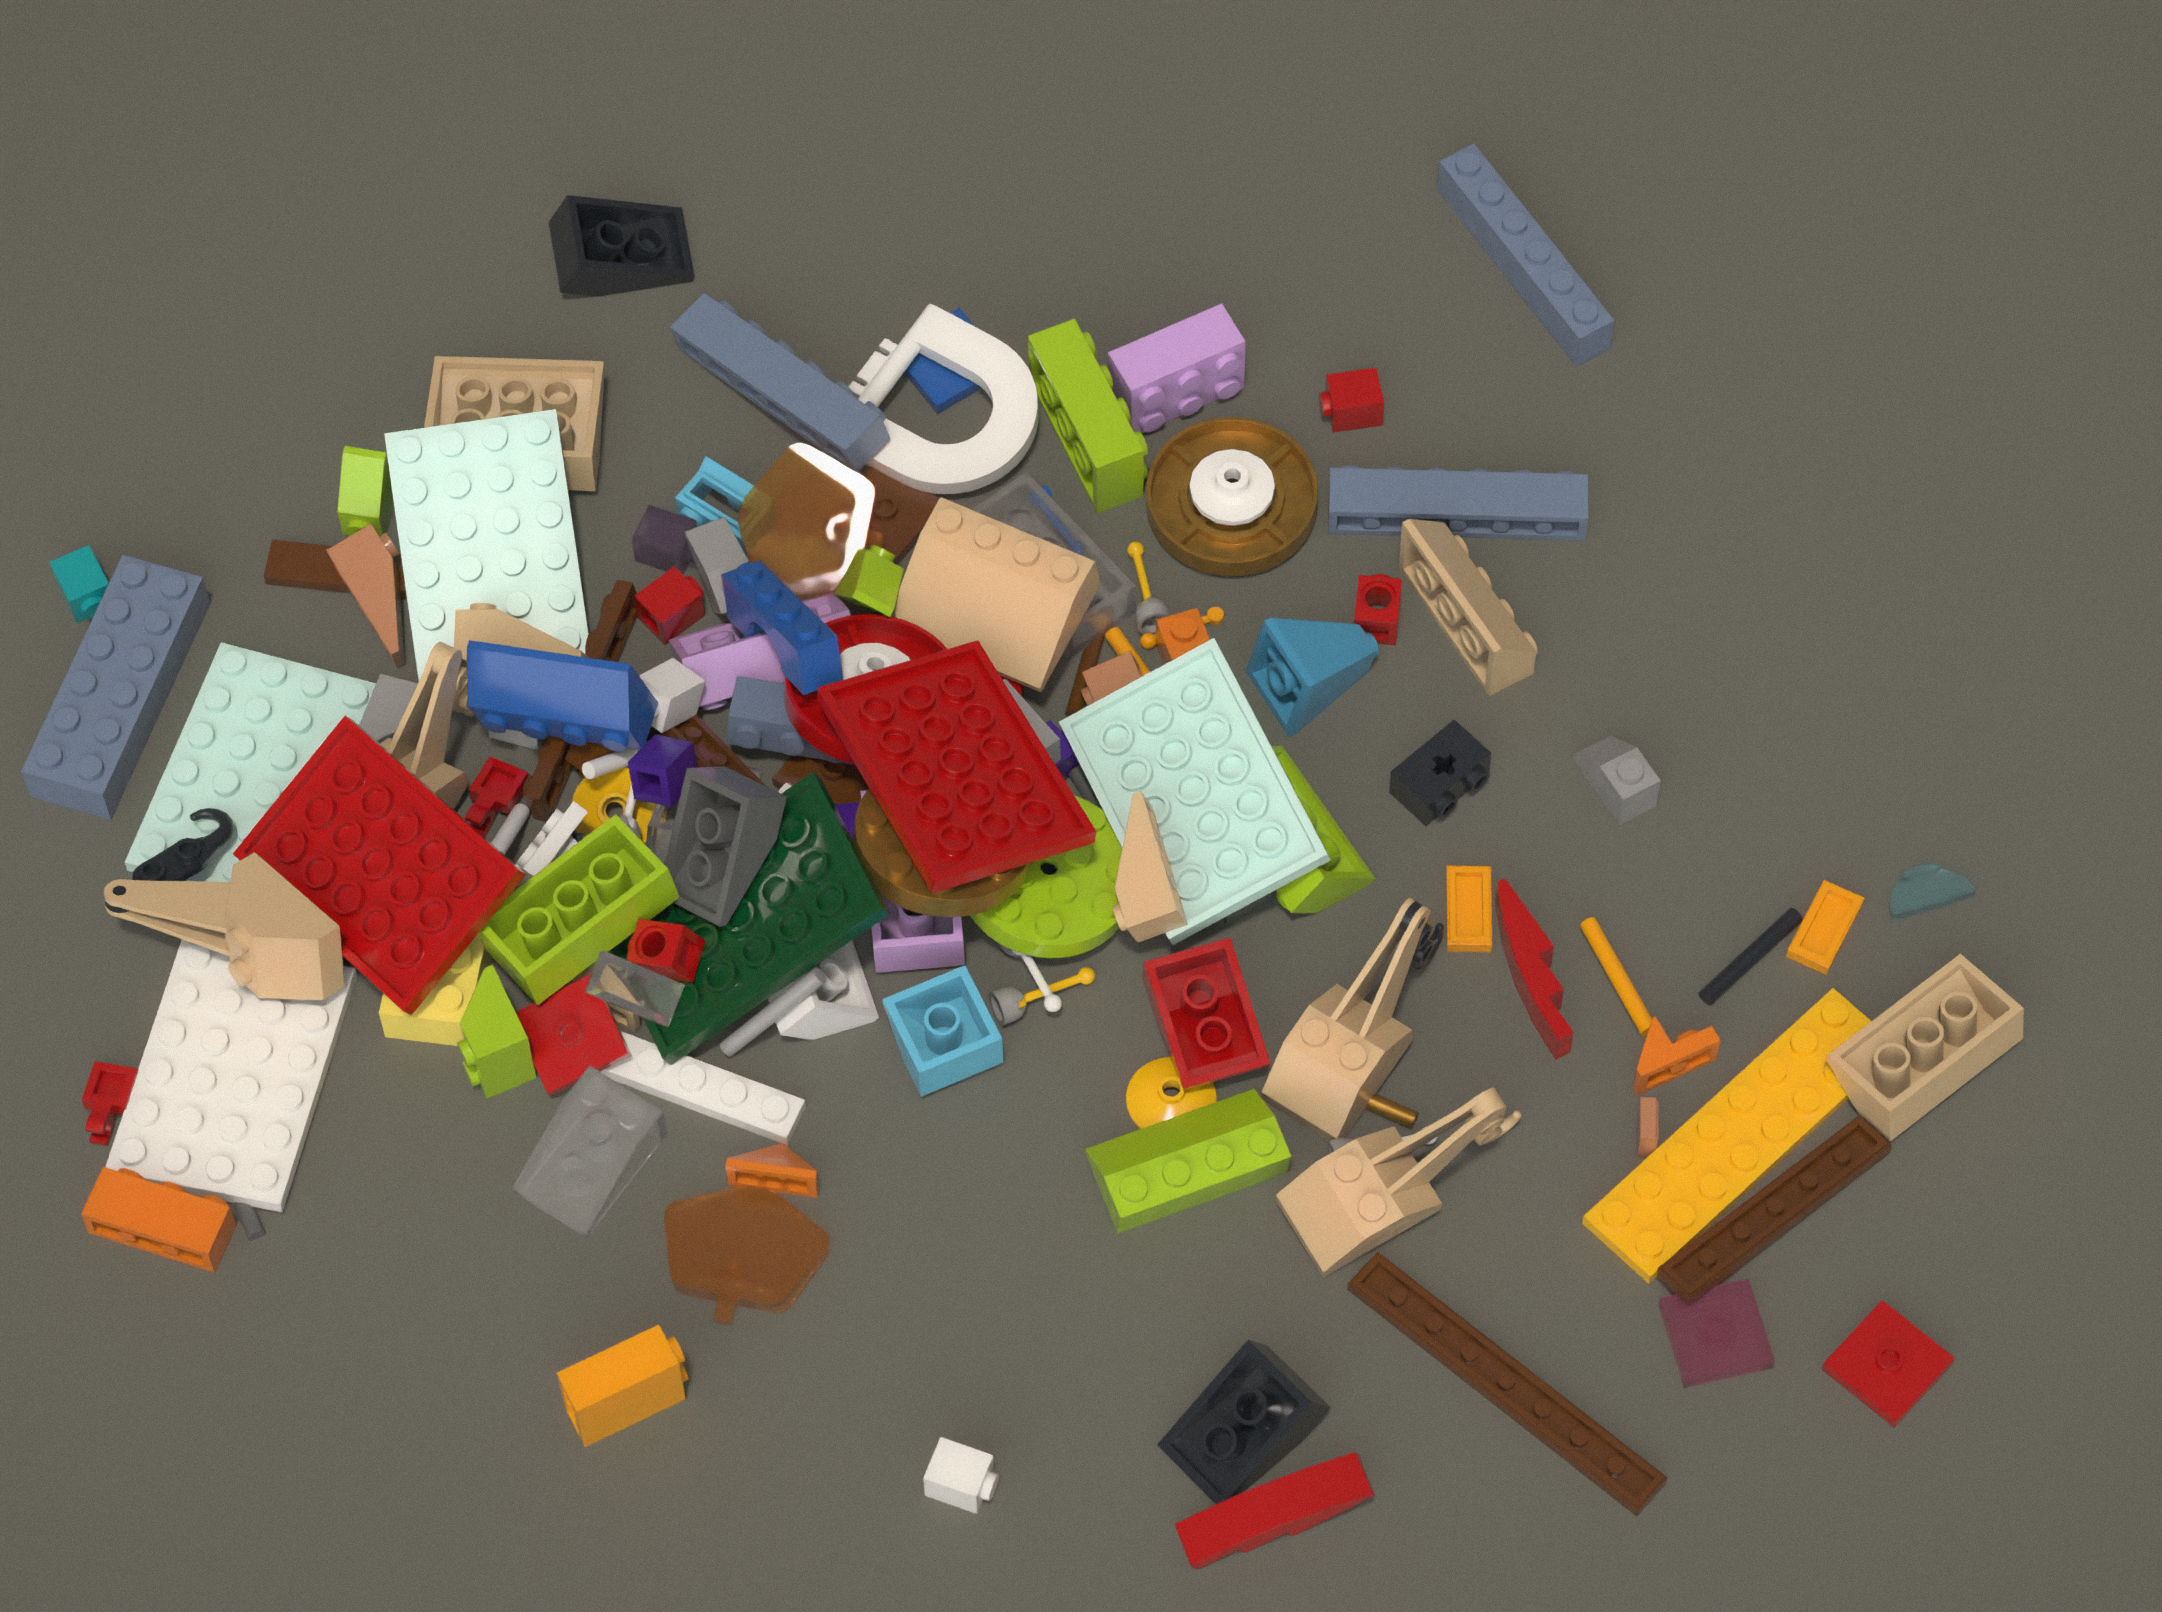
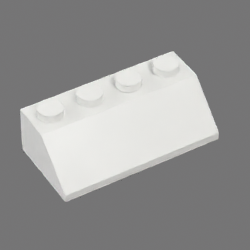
(836, 1005)

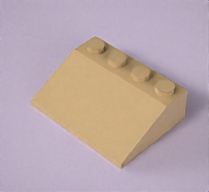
(500, 387)
(996, 587)

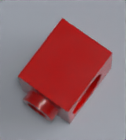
(1379, 622)
(679, 954)

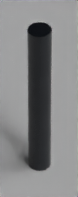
(1750, 956)

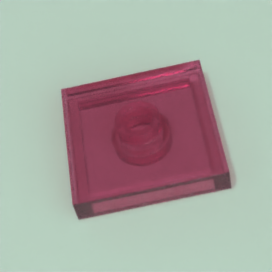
(1717, 1334)

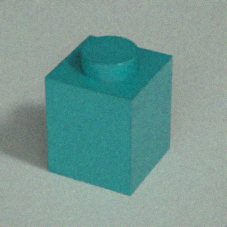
(80, 582)

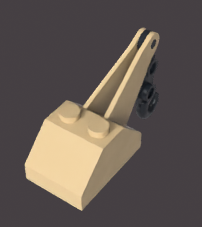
(268, 928)
(1346, 1045)

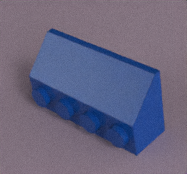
(558, 696)

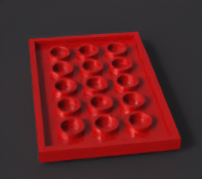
(955, 766)
(383, 863)

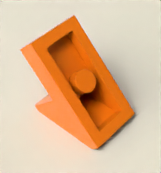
(1666, 1061)

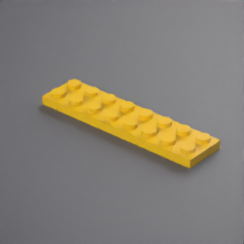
(1728, 1142)

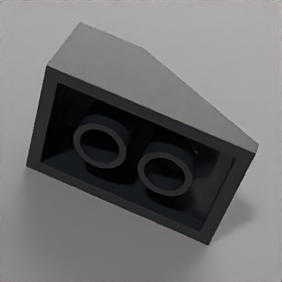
(618, 246)
(1243, 1422)

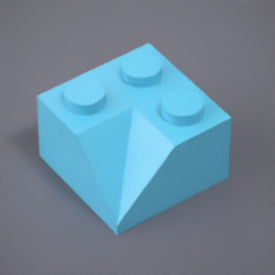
(943, 1030)

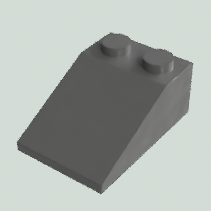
(720, 839)

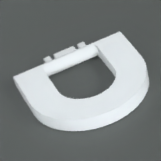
(978, 358)

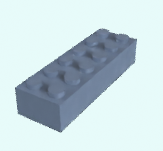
(116, 687)

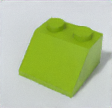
(493, 1039)

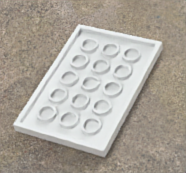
(227, 1084)

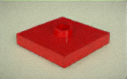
(570, 1035)
(1888, 1363)

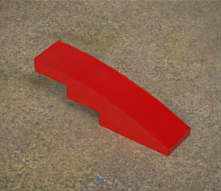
(1529, 959)
(1275, 1508)

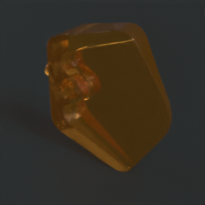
(807, 520)
(742, 1250)

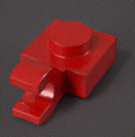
(494, 789)
(107, 1095)

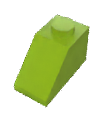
(364, 491)
(871, 581)

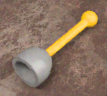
(1151, 608)
(1010, 1003)

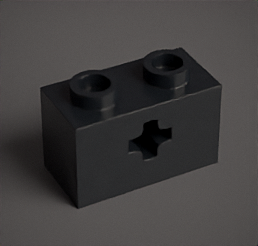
(1440, 773)

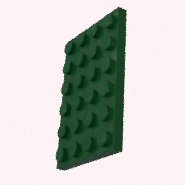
(793, 916)

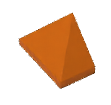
(774, 1169)

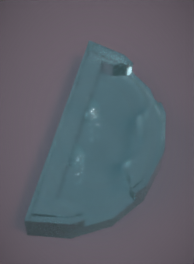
(1927, 889)

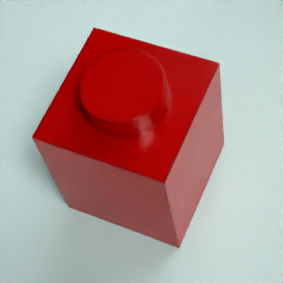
(1353, 400)
(670, 604)

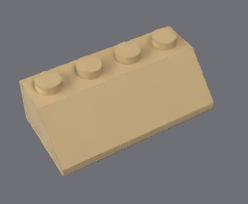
(1465, 605)
(1926, 1046)

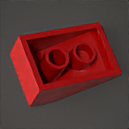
(1205, 1014)

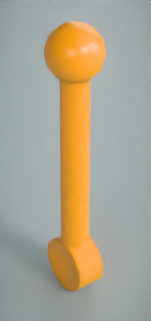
(1214, 616)

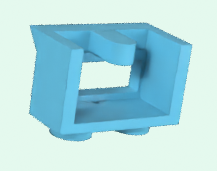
(712, 476)

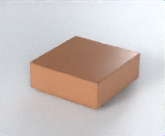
(1647, 1126)

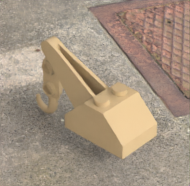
(427, 722)
(1377, 1187)

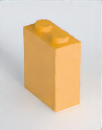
(623, 1384)

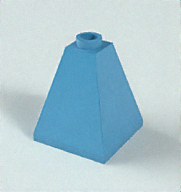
(1307, 666)

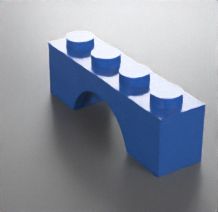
(803, 642)

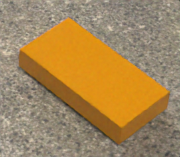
(1468, 908)
(1825, 927)

